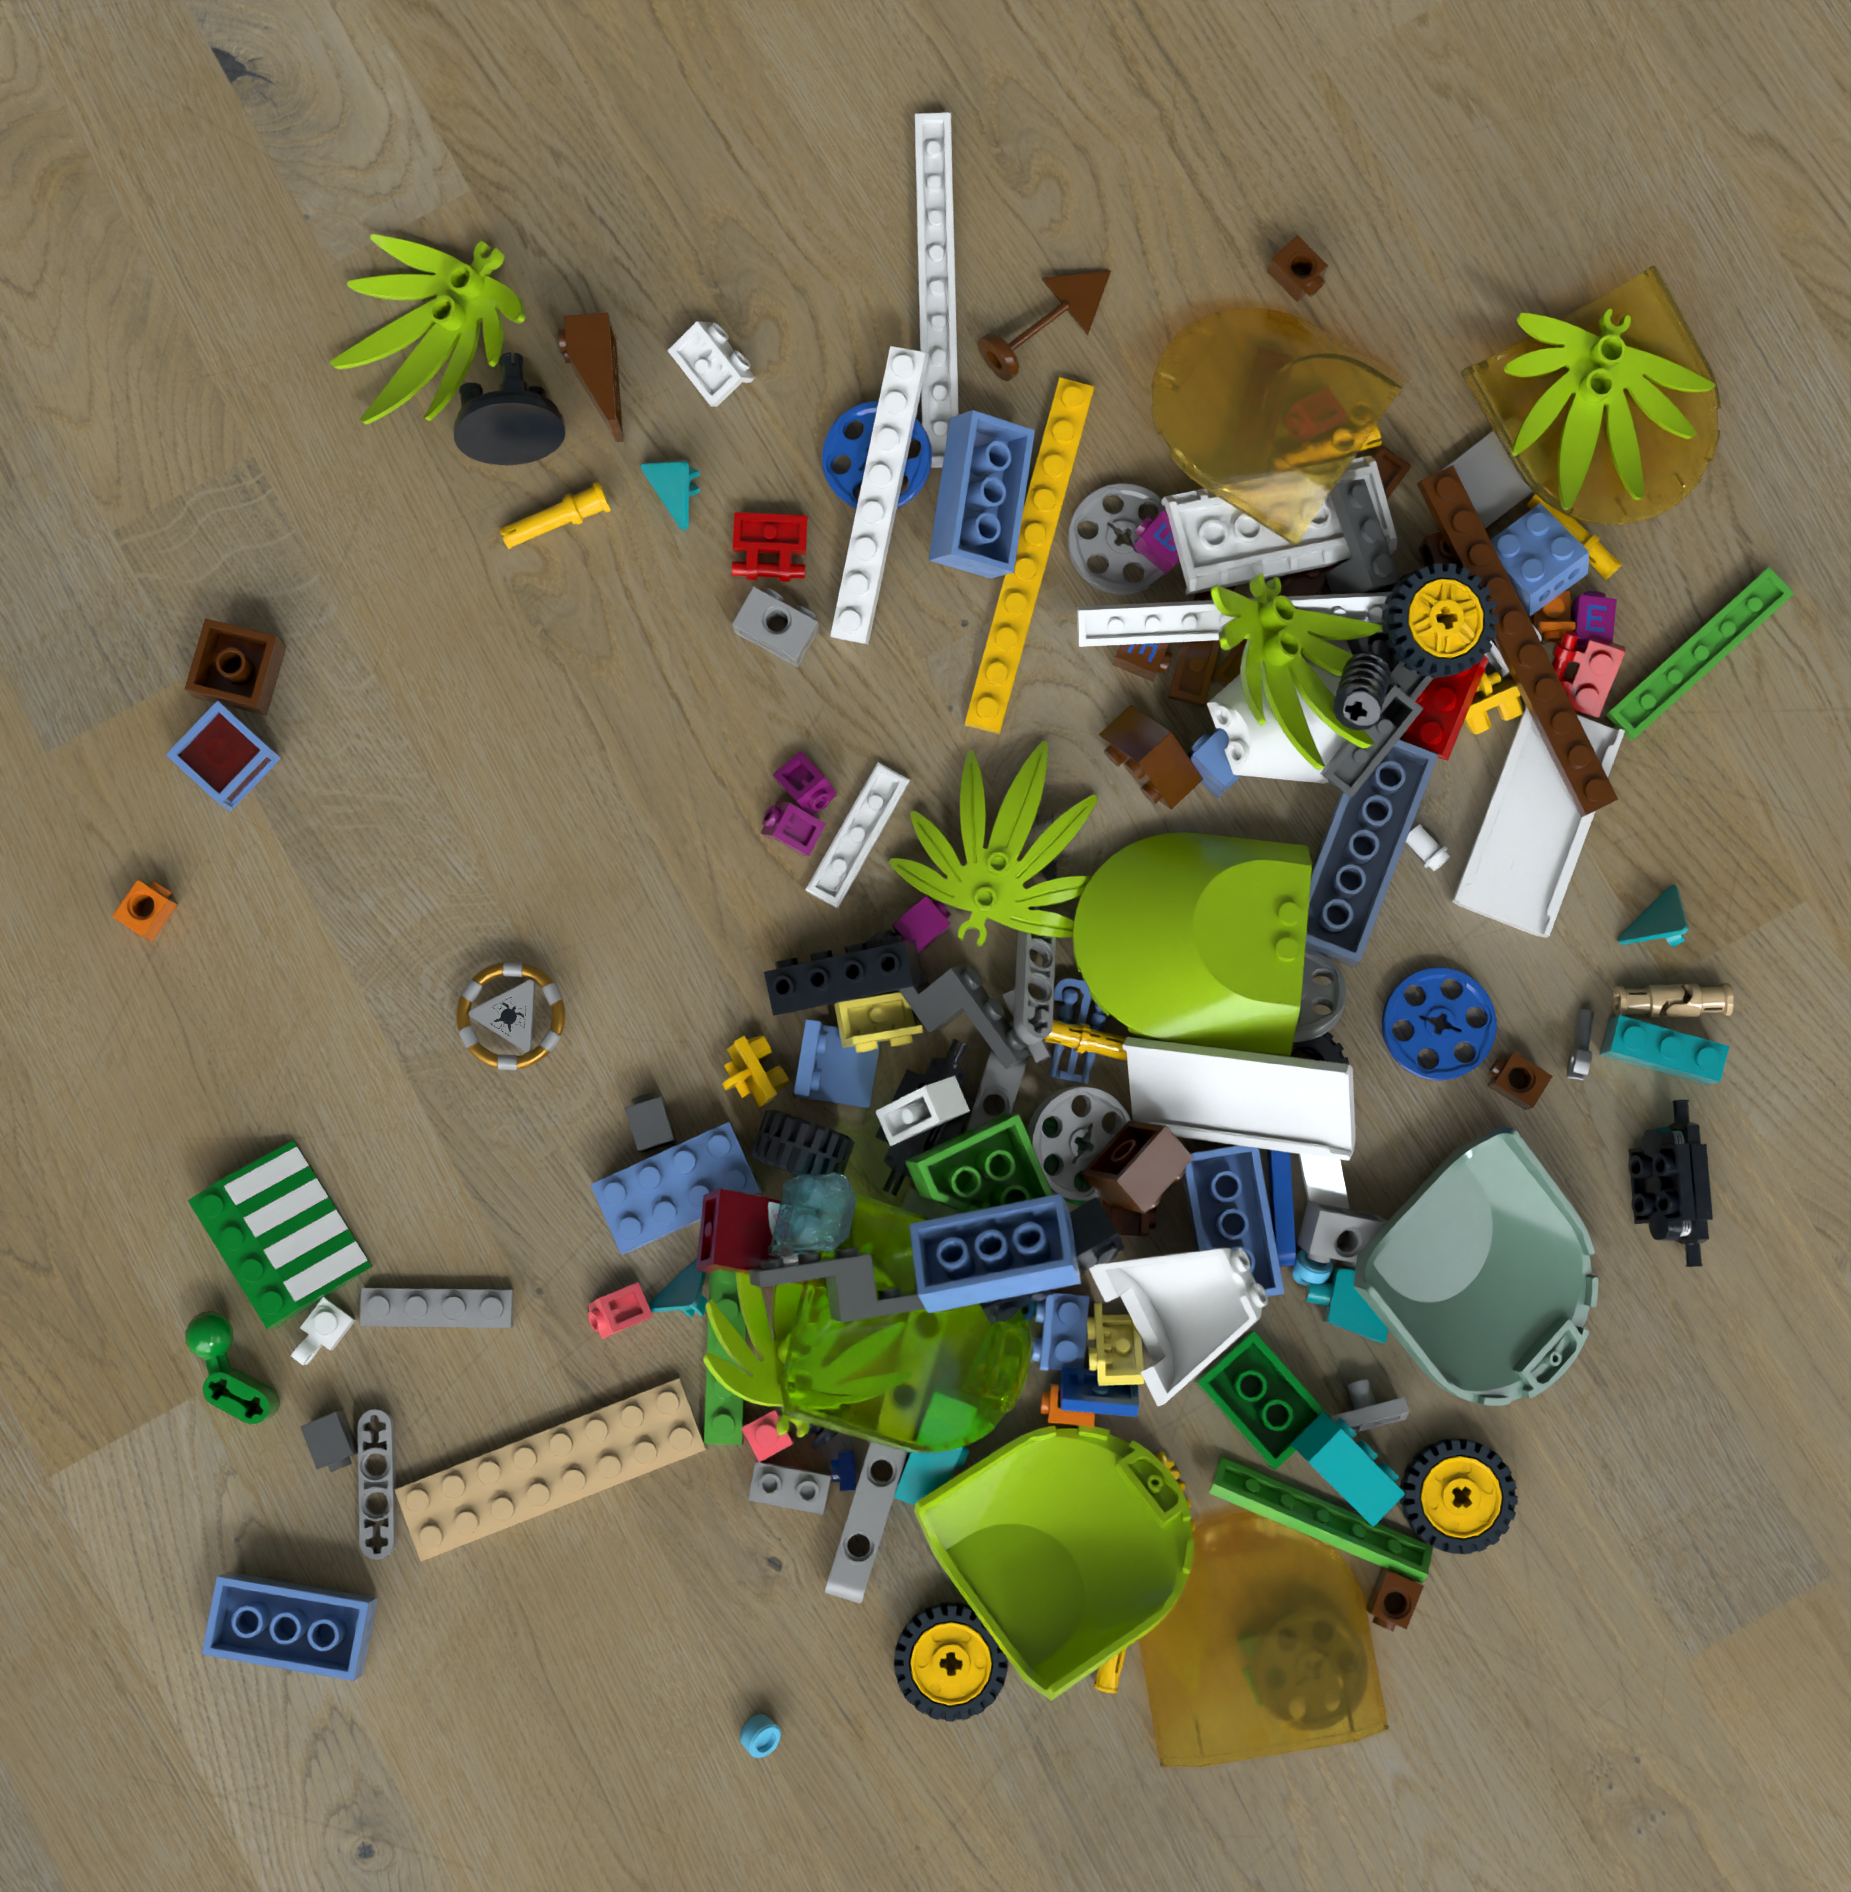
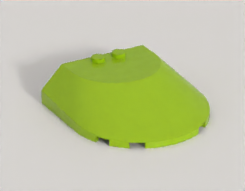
(1199, 940)
(1063, 1548)

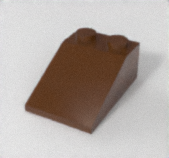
(592, 351)

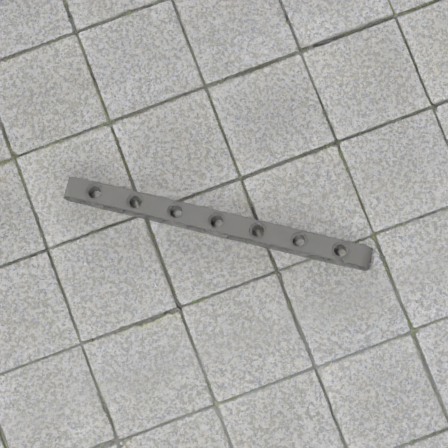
(874, 1496)

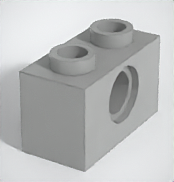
(787, 644)
(1326, 1222)
(790, 1486)

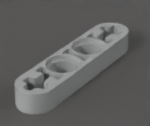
(1043, 978)
(372, 1483)

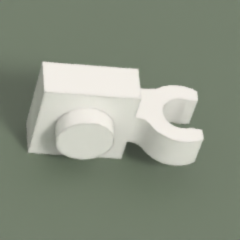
(325, 1327)

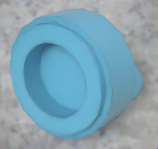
(1310, 1271)
(760, 1736)

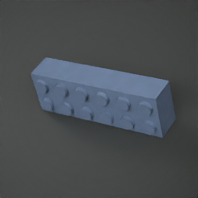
(1363, 852)

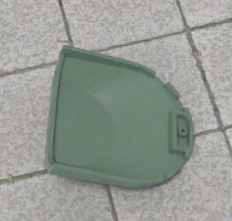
(1484, 1274)

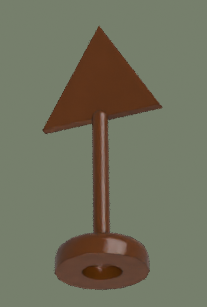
(1078, 295)

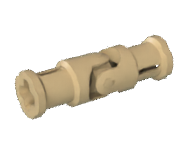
(1673, 1000)

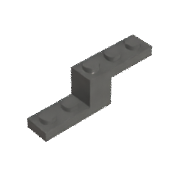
(1371, 562)
(1354, 764)
(960, 992)
(848, 1283)

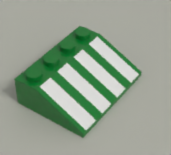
(280, 1234)

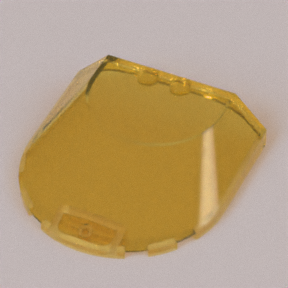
(1267, 411)
(1668, 461)
(1261, 1650)

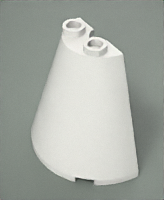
(1265, 748)
(1184, 1309)

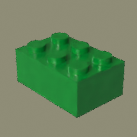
(1260, 1398)

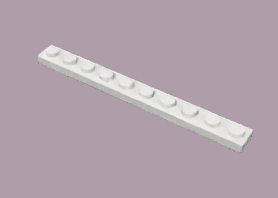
(936, 277)
(1202, 619)

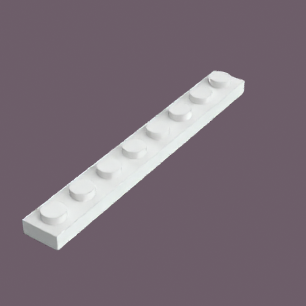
(879, 495)

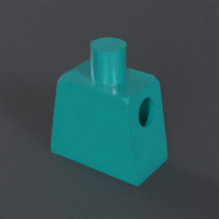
(1346, 1307)

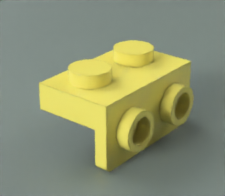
(876, 1020)
(1117, 1349)

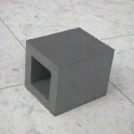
(650, 1122)
(330, 1441)

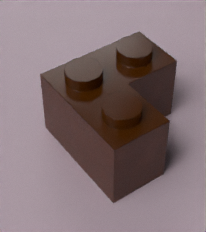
(1150, 756)

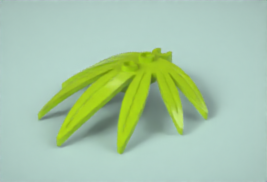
(462, 302)
(1596, 377)
(1275, 639)
(993, 876)
(759, 1379)

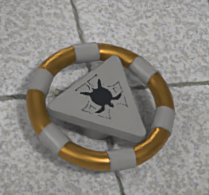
(510, 1015)

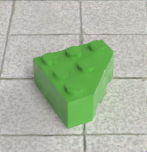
(981, 1168)

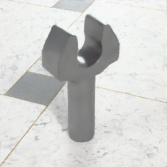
(1581, 1057)

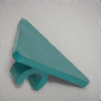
(673, 486)
(1660, 920)
(682, 1293)

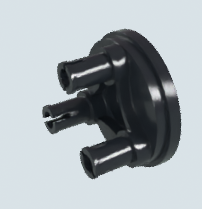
(510, 423)

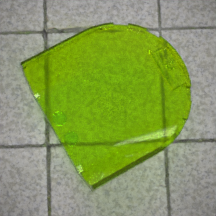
(902, 1376)

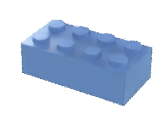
(981, 494)
(669, 1187)
(1232, 1209)
(994, 1253)
(289, 1626)

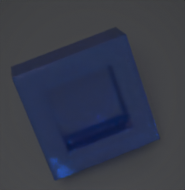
(844, 1470)

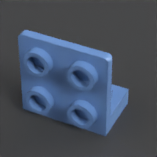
(834, 1072)
(1062, 1331)

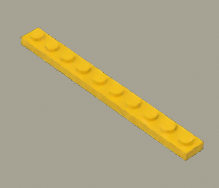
(1036, 536)

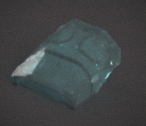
(813, 1214)

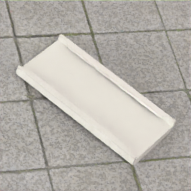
(1231, 548)
(1530, 833)
(1243, 1097)

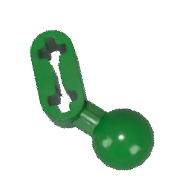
(210, 1337)

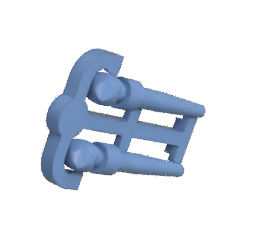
(1066, 1014)

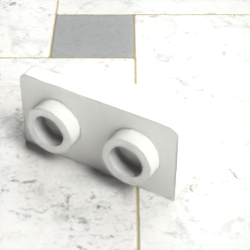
(711, 362)

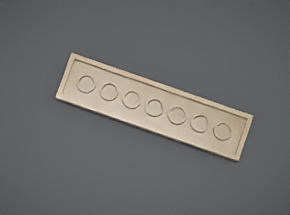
(550, 1469)

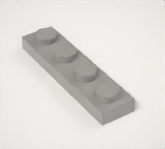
(437, 1307)

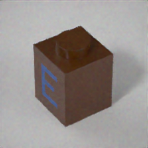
(1143, 659)

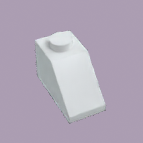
(922, 1110)

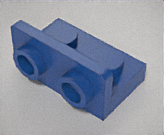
(1081, 1393)

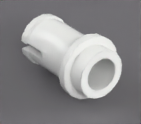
(1427, 848)

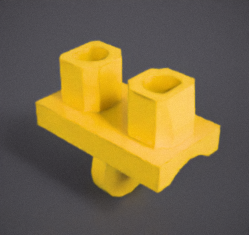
(1503, 696)
(749, 1075)

